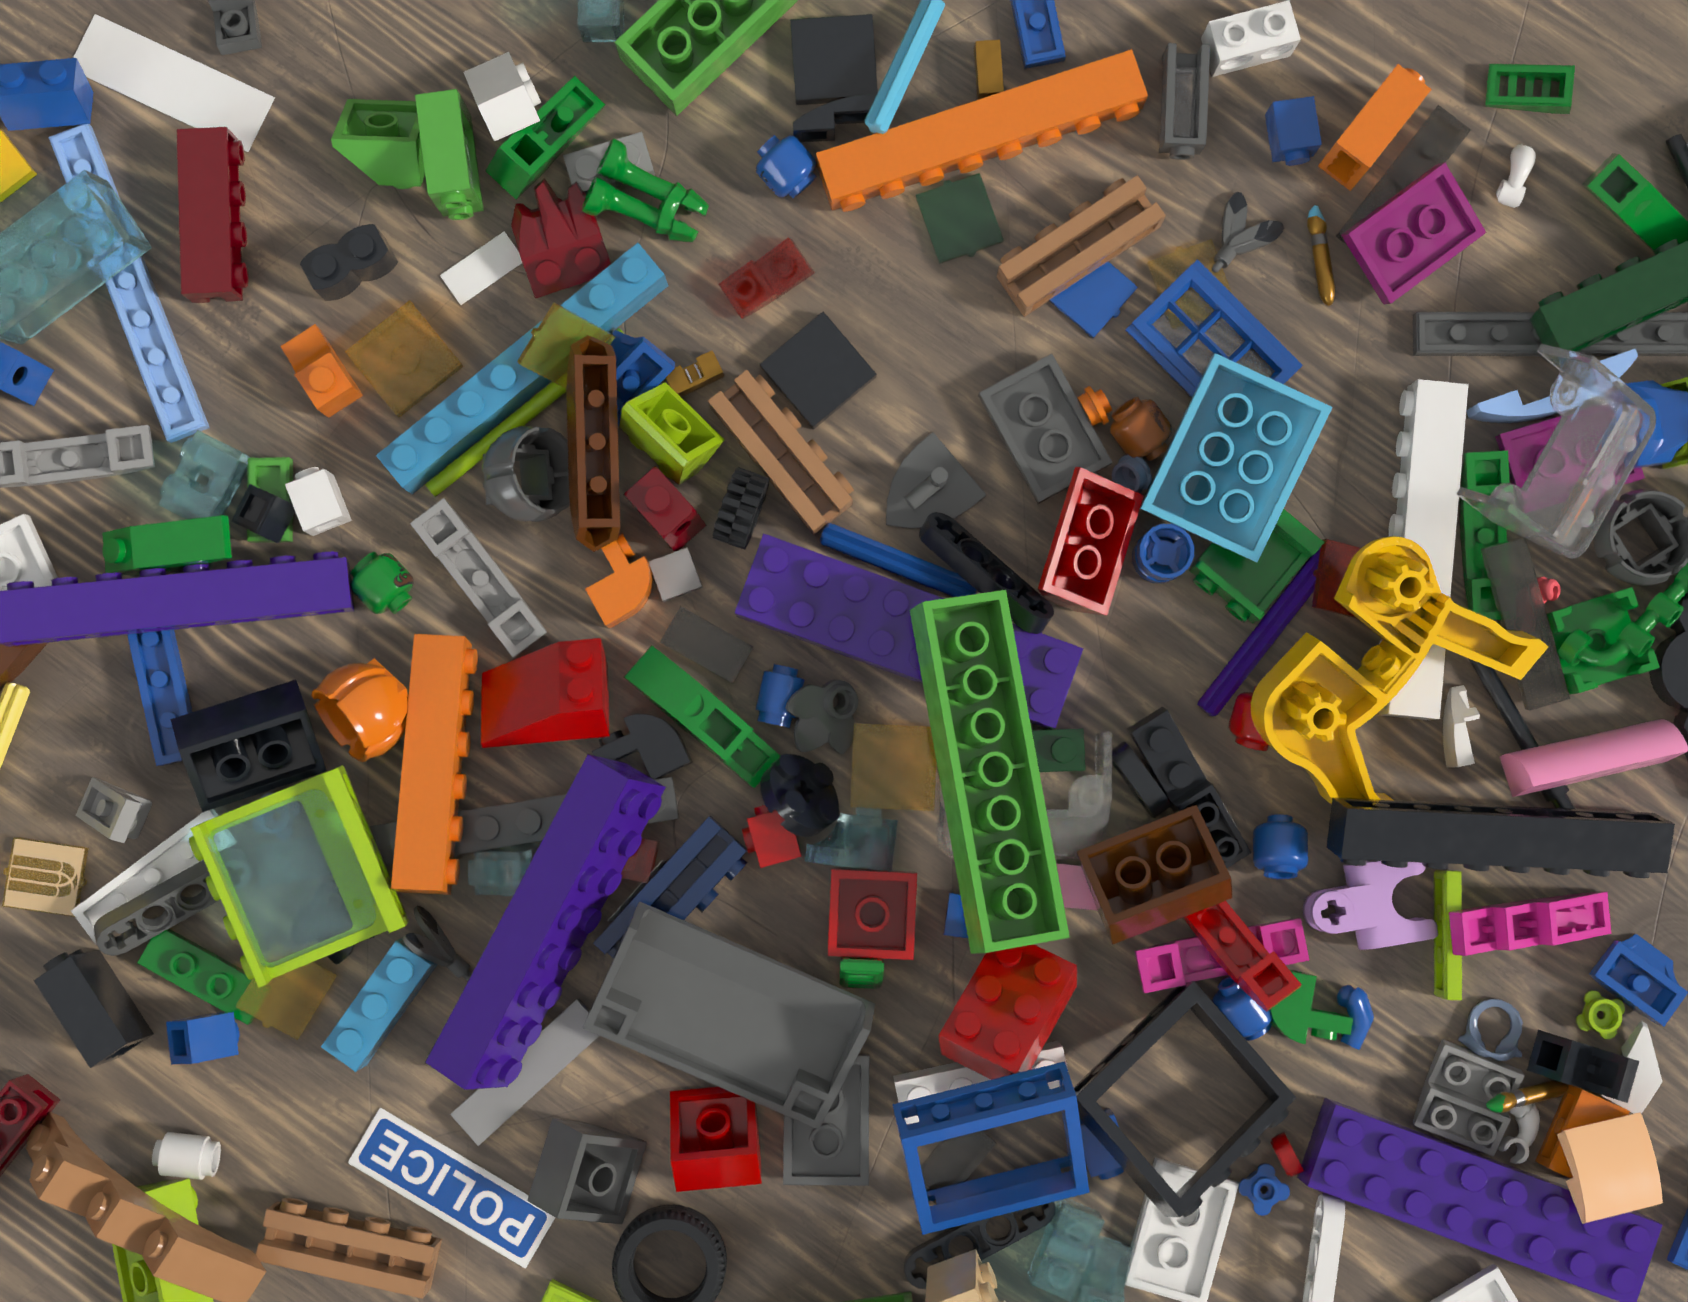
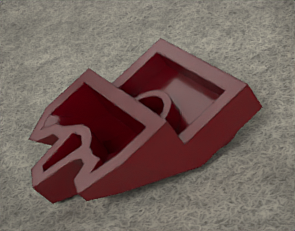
(558, 240)

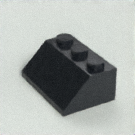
(248, 745)

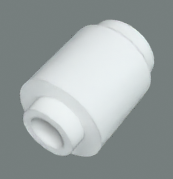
(186, 1156)

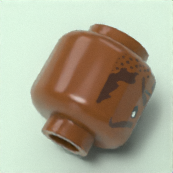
(1141, 428)

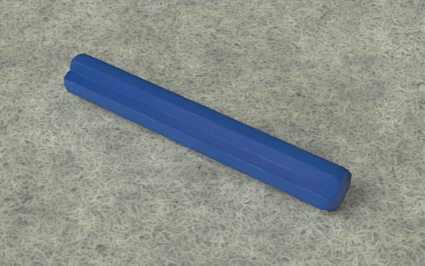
(895, 561)

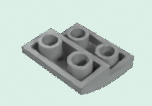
(1457, 1095)

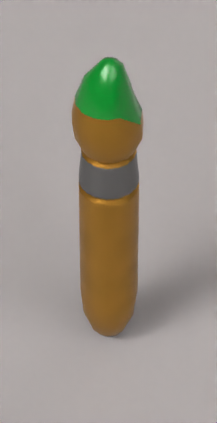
(1544, 1091)

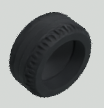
(669, 1218)

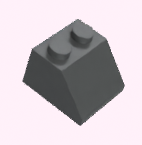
(586, 1172)

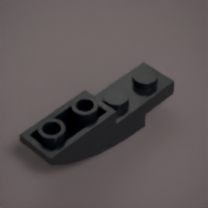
(1183, 781)

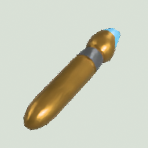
(1317, 227)

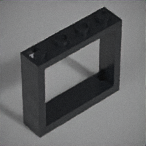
(1130, 1050)

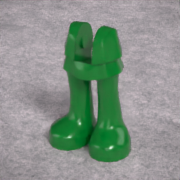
(604, 196)

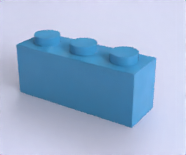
(378, 1006)

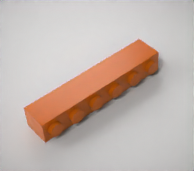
(433, 765)

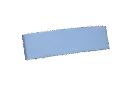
(1509, 407)

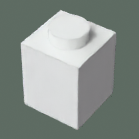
(317, 501)

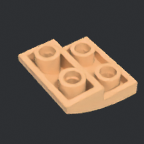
(1611, 1167)

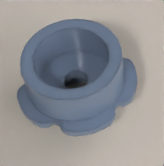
(1124, 475)

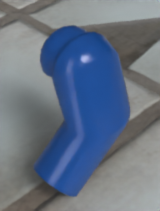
(1360, 1010)

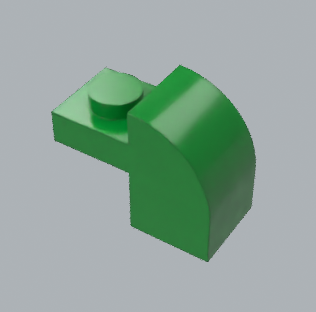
(1296, 1015)

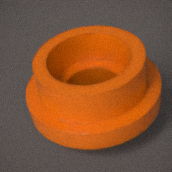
(1095, 405)

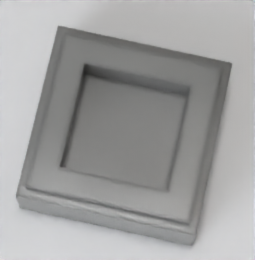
(675, 574)

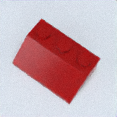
(1090, 543)

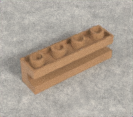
(1079, 245)
(781, 452)
(349, 1248)

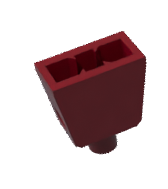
(665, 509)

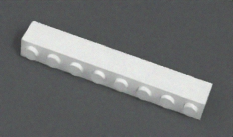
(1428, 513)

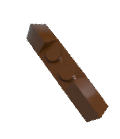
(593, 442)

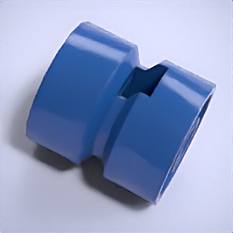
(1163, 553)

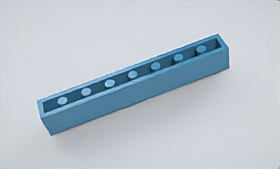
(506, 384)

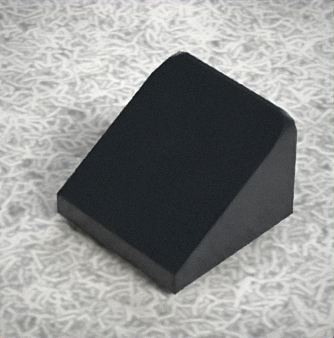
(264, 513)

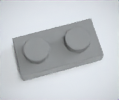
(584, 163)

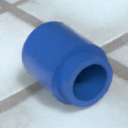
(774, 694)

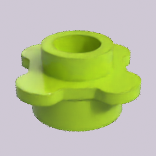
(1612, 1018)

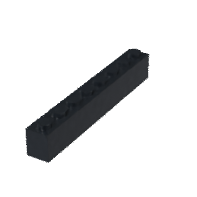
(1499, 837)

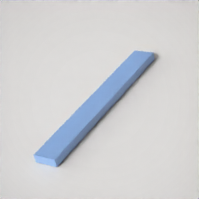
(139, 308)

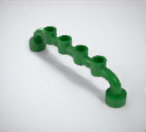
(1635, 636)

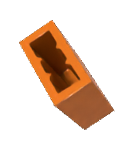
(1375, 126)

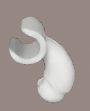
(1512, 191)
(1528, 1123)

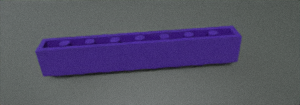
(174, 600)

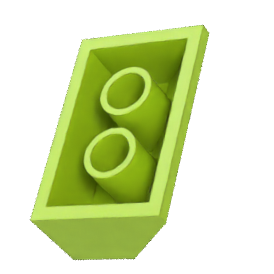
(134, 1276)

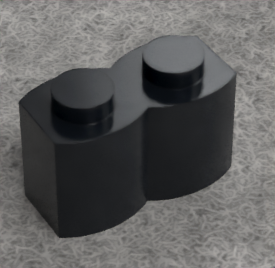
(341, 267)

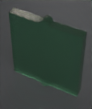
(959, 218)

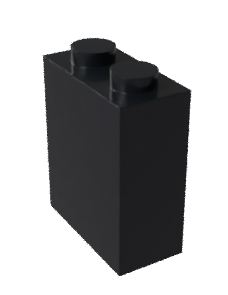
(92, 1006)

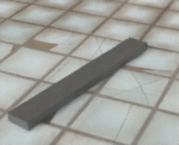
(1515, 336)

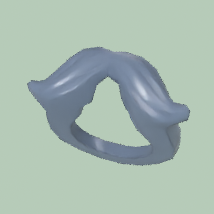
(1508, 1045)

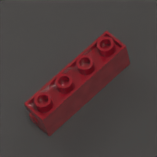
(211, 214)
(22, 1107)

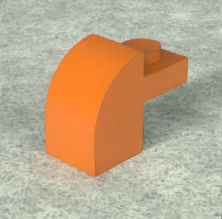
(626, 589)

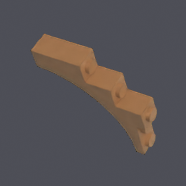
(125, 1216)

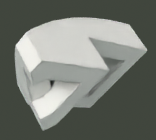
(1455, 734)
(1648, 1076)

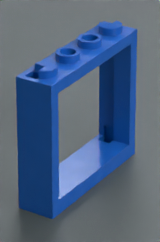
(983, 1108)

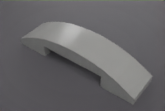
(76, 458)
(479, 577)

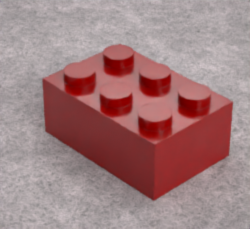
(1008, 1010)

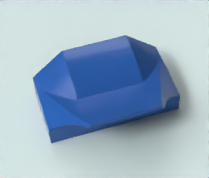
(638, 367)
(1671, 422)
(1640, 978)

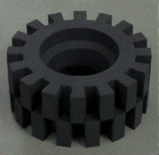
(741, 508)

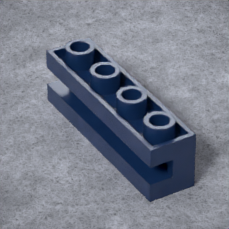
(684, 880)

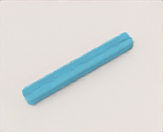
(903, 65)

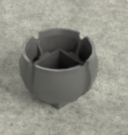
(542, 470)
(1664, 523)

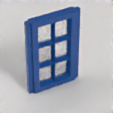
(1226, 331)

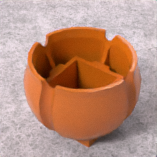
(363, 708)

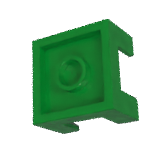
(1602, 620)

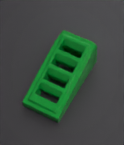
(1545, 103)
(861, 972)

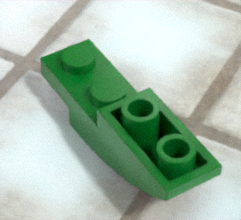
(702, 715)

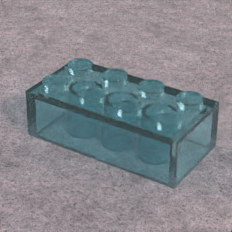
(63, 254)

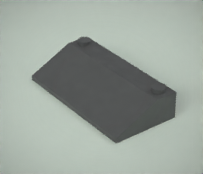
(730, 1015)

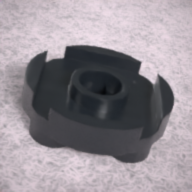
(805, 812)

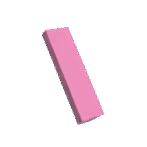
(1592, 756)

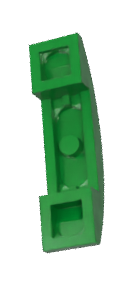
(1481, 474)

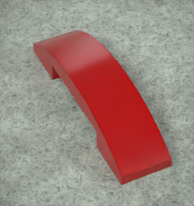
(1242, 955)

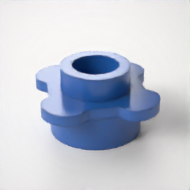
(1263, 1201)

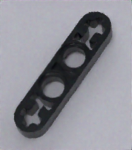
(985, 571)
(980, 1238)

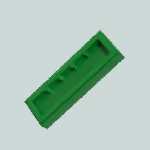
(197, 971)

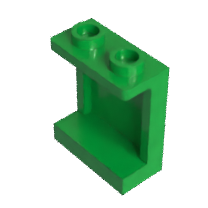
(1252, 585)

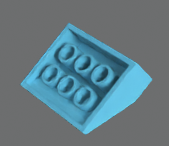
(1235, 457)

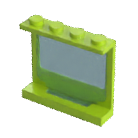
(298, 875)

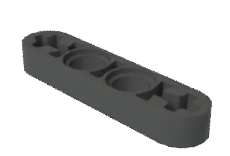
(165, 895)

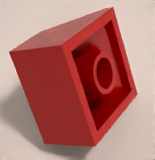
(713, 1139)

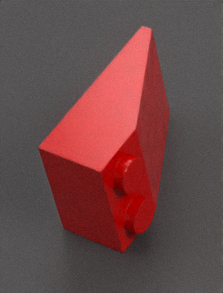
(547, 696)

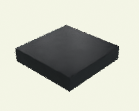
(833, 58)
(818, 370)

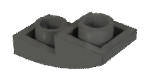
(236, 25)

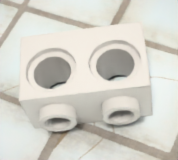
(1251, 38)

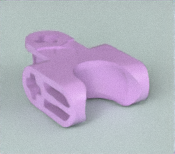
(1368, 907)

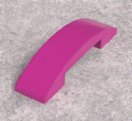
(1188, 959)

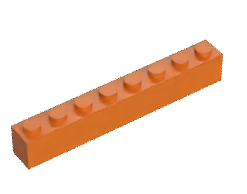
(981, 131)

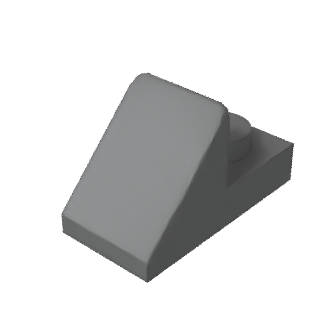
(113, 810)

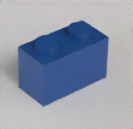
(44, 94)

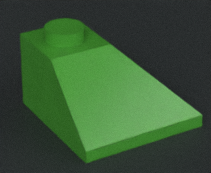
(382, 141)

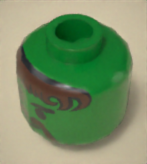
(382, 583)

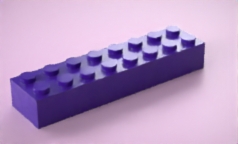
(872, 622)
(546, 924)
(1475, 1201)

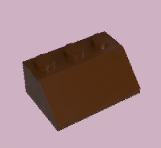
(1155, 874)

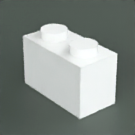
(503, 95)

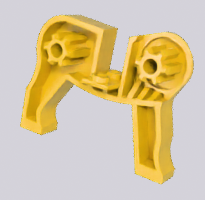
(1318, 700)

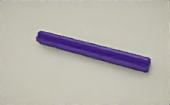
(1260, 639)

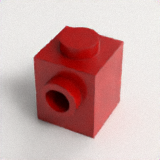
(770, 838)

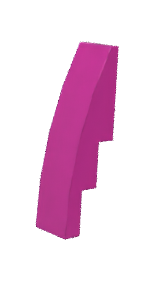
(1530, 923)

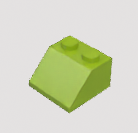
(669, 432)

